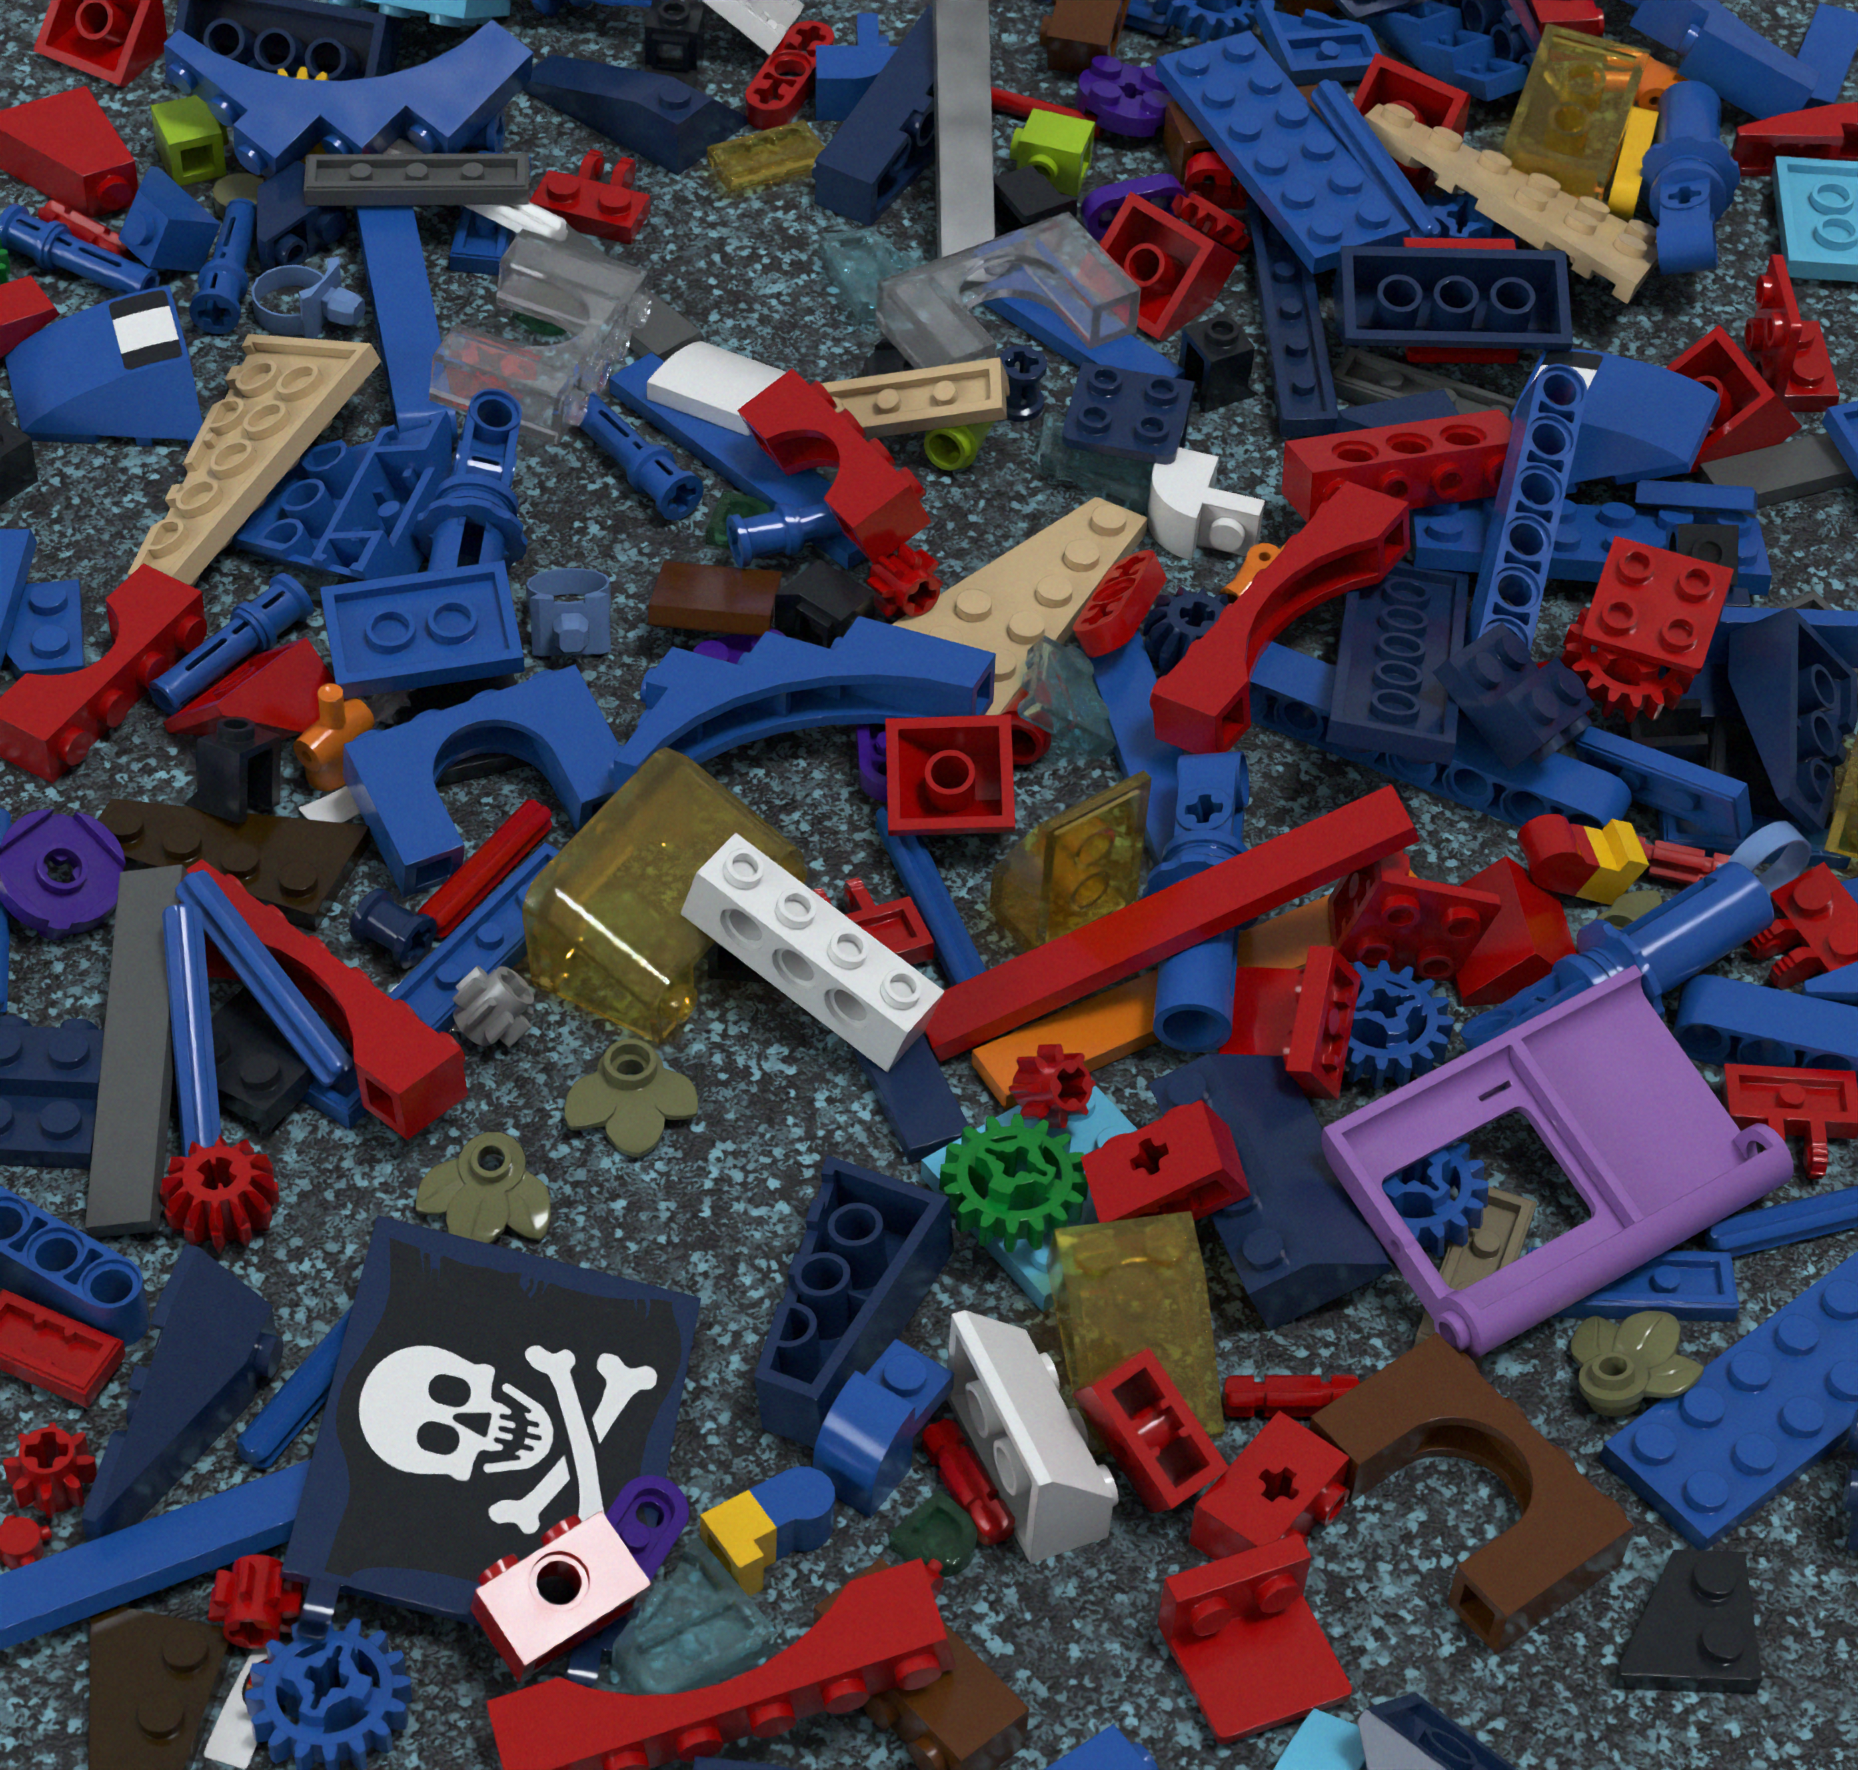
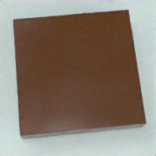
(714, 598)

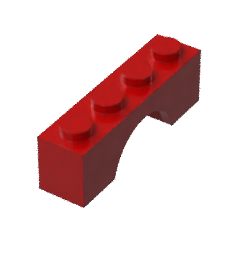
(868, 498)
(57, 718)

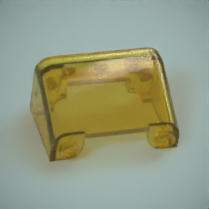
(610, 903)

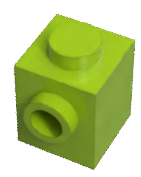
(189, 140)
(1056, 148)

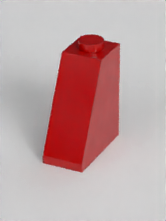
(69, 152)

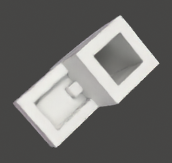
(1191, 512)

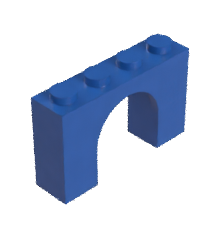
(542, 721)

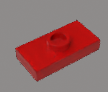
(55, 1350)

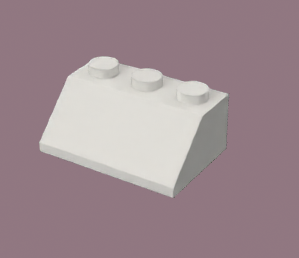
(1027, 1437)

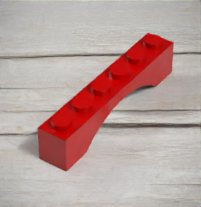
(1341, 549)
(401, 1063)
(871, 1640)

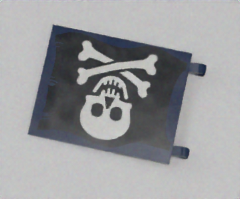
(476, 1417)

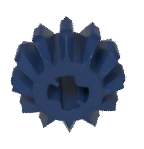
(1179, 622)

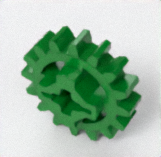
(1018, 1179)

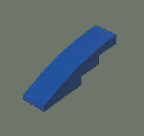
(1437, 44)

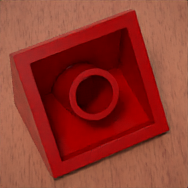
(104, 36)
(1426, 97)
(1520, 941)

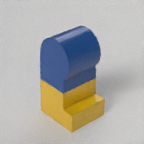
(769, 1522)

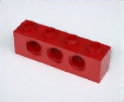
(1410, 461)

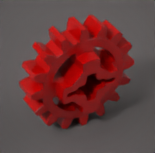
(1622, 679)

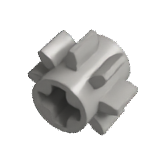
(493, 1006)

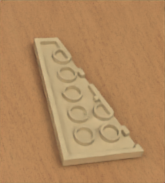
(1524, 203)
(250, 441)
(1033, 590)

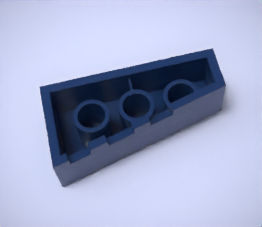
(885, 136)
(850, 1291)

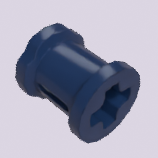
(1024, 382)
(393, 928)

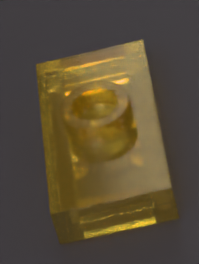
(764, 156)

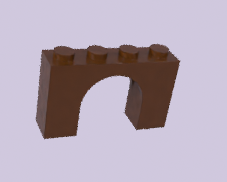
(1442, 1406)

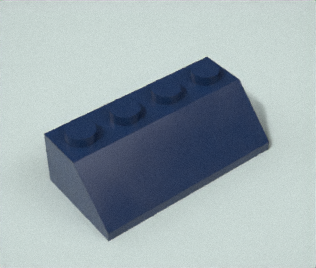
(294, 35)
(1452, 298)
(1299, 1229)

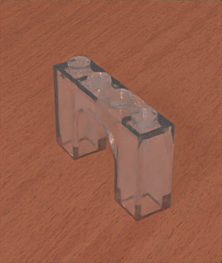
(1045, 263)
(564, 285)

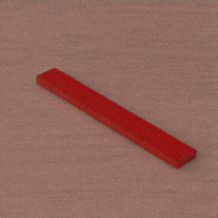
(1170, 921)

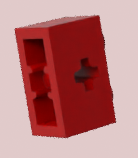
(1167, 1168)
(1150, 1431)
(1271, 1491)

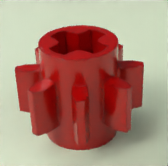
(905, 582)
(1052, 1085)
(50, 1470)
(254, 1601)

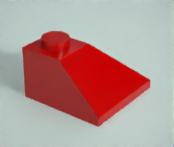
(269, 688)
(950, 775)

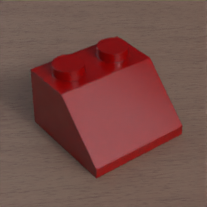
(1170, 263)
(1749, 409)

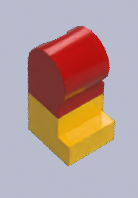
(1582, 858)

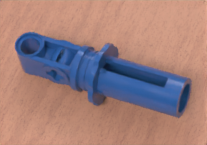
(1688, 178)
(475, 507)
(1664, 944)
(1199, 983)

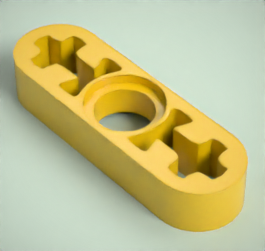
(1627, 176)

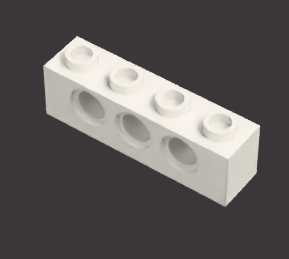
(811, 952)

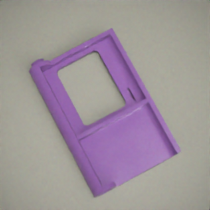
(1618, 1117)

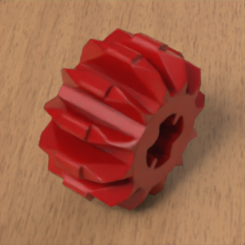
(219, 1193)

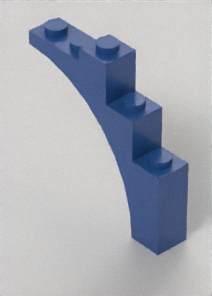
(1727, 55)
(286, 117)
(793, 685)

